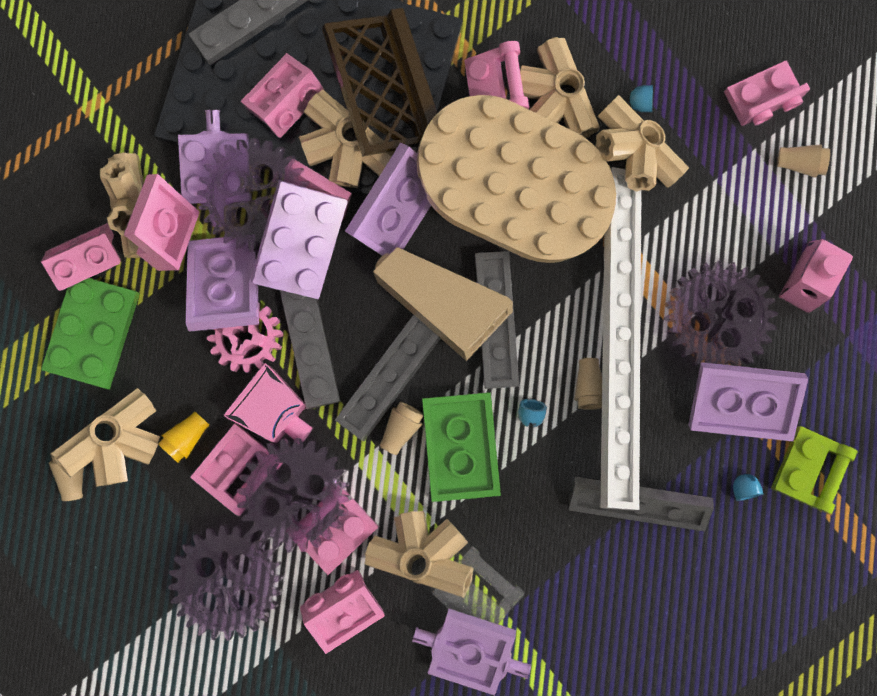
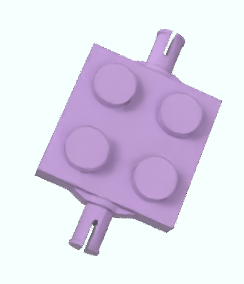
(198, 150)
(472, 652)

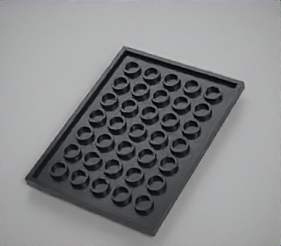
(299, 33)

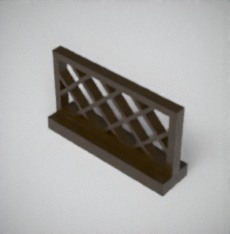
(407, 70)

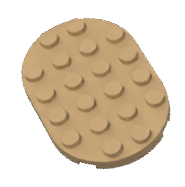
(516, 178)

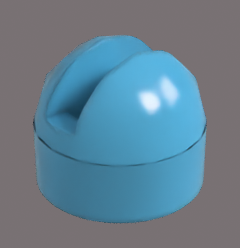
(642, 98)
(531, 412)
(746, 487)

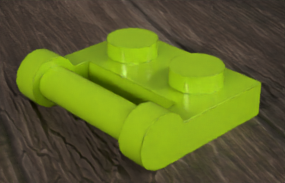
(803, 464)

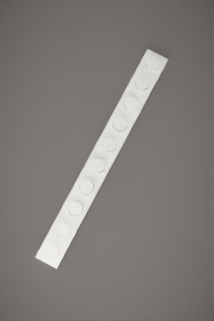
(621, 351)

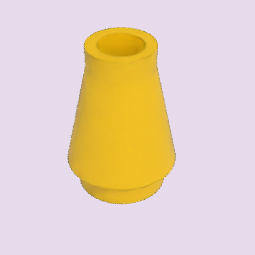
(183, 437)

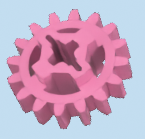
(241, 350)

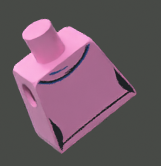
(818, 271)
(269, 408)

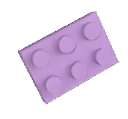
(392, 206)
(298, 240)
(220, 285)
(747, 401)

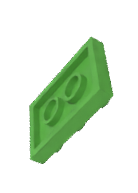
(91, 332)
(461, 447)

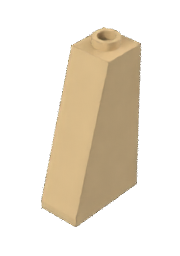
(447, 303)

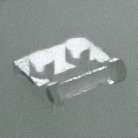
(476, 601)

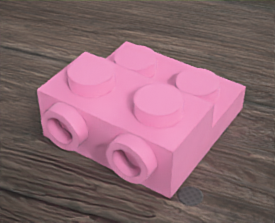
(161, 224)

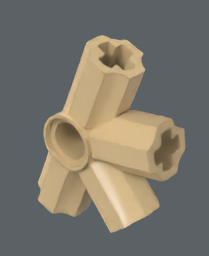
(546, 84)
(330, 142)
(640, 144)
(123, 183)
(109, 455)
(416, 543)

